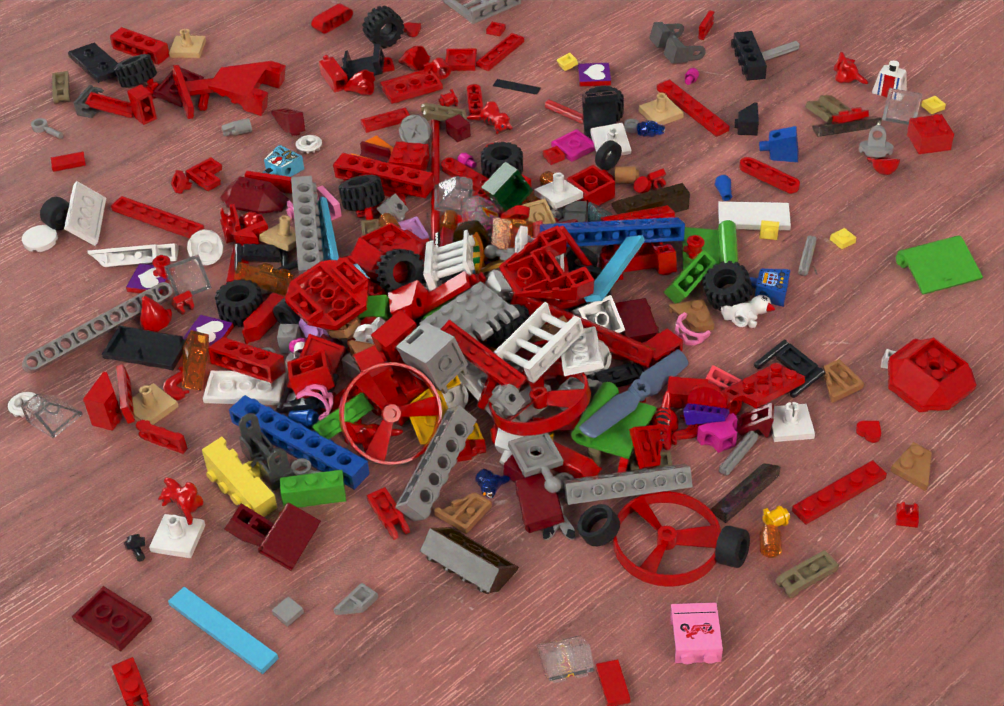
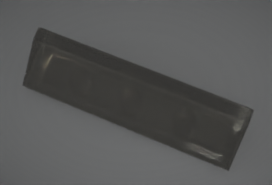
(837, 128)
(745, 491)

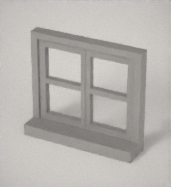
(483, 10)

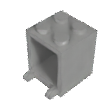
(433, 354)

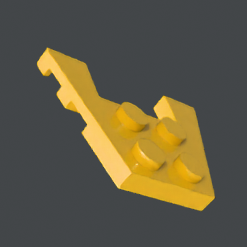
(425, 424)

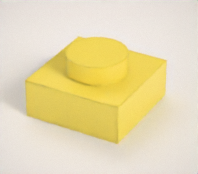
(567, 61)
(933, 104)
(769, 230)
(843, 238)

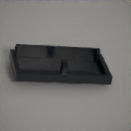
(94, 62)
(145, 347)

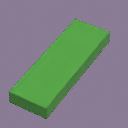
(353, 410)

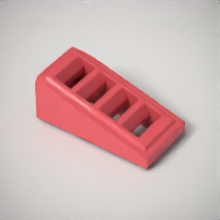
(716, 375)

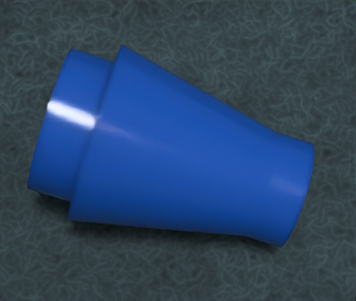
(723, 185)
(305, 417)

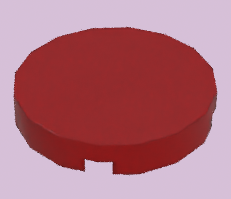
(708, 395)

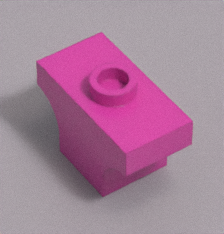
(719, 434)

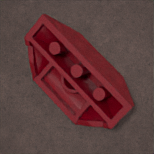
(254, 196)

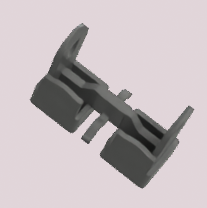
(674, 50)
(258, 448)

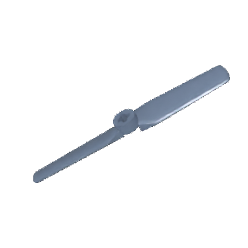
(648, 384)

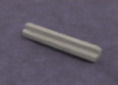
(781, 50)
(807, 255)
(738, 453)

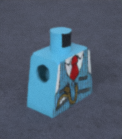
(283, 162)

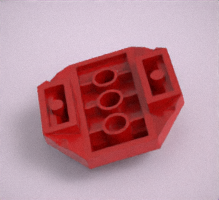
(376, 243)
(329, 294)
(929, 376)

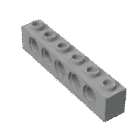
(437, 453)
(627, 483)

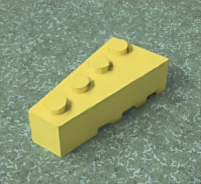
(237, 479)

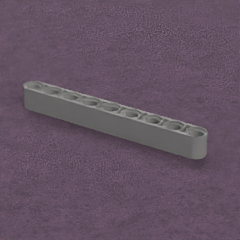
(91, 333)

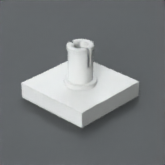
(611, 132)
(558, 192)
(792, 423)
(176, 536)

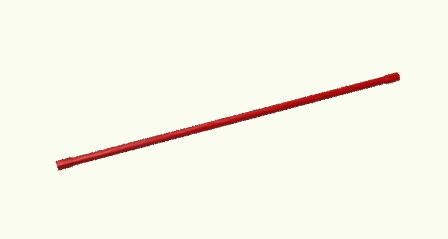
(435, 169)

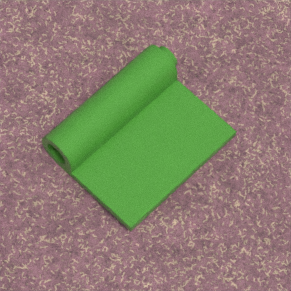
(719, 243)
(940, 264)
(617, 438)

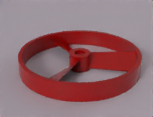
(574, 400)
(390, 413)
(668, 538)

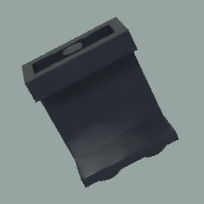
(373, 63)
(598, 110)

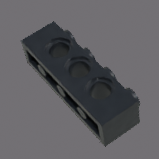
(749, 55)

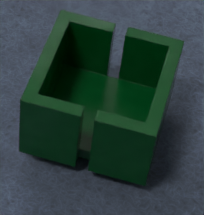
(507, 187)

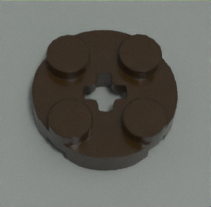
(472, 227)

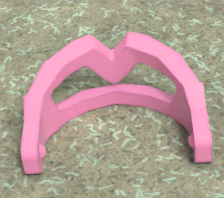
(700, 336)
(307, 391)

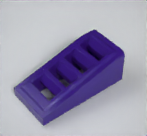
(704, 414)

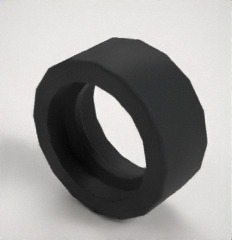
(605, 533)

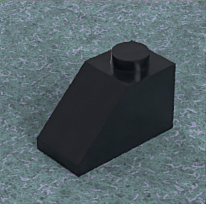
(748, 120)

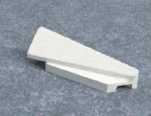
(134, 255)

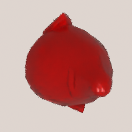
(415, 58)
(361, 83)
(153, 315)

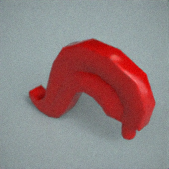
(171, 388)
(687, 433)

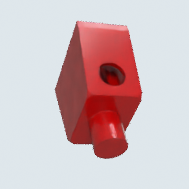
(408, 299)

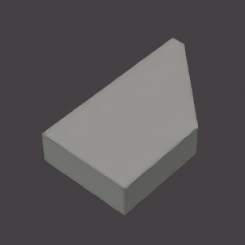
(357, 601)

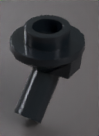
(135, 543)

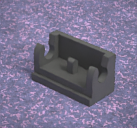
(83, 109)

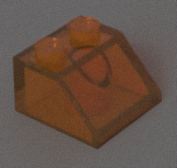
(505, 231)

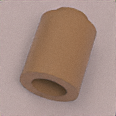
(626, 174)

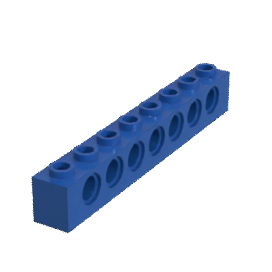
(617, 230)
(302, 442)

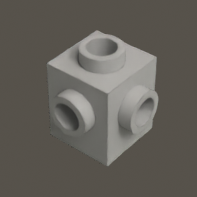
(394, 206)
(506, 400)

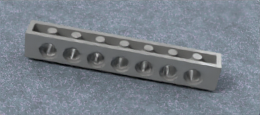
(306, 222)

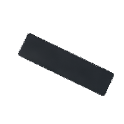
(517, 86)

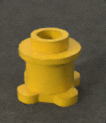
(776, 517)

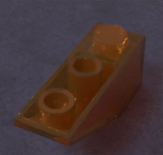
(194, 359)

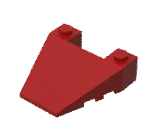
(243, 82)
(648, 256)
(538, 274)

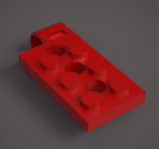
(403, 87)
(762, 387)

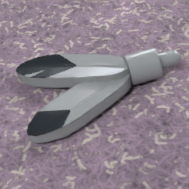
(566, 528)

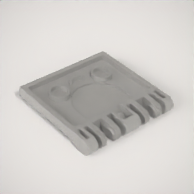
(475, 312)

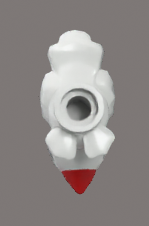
(747, 313)

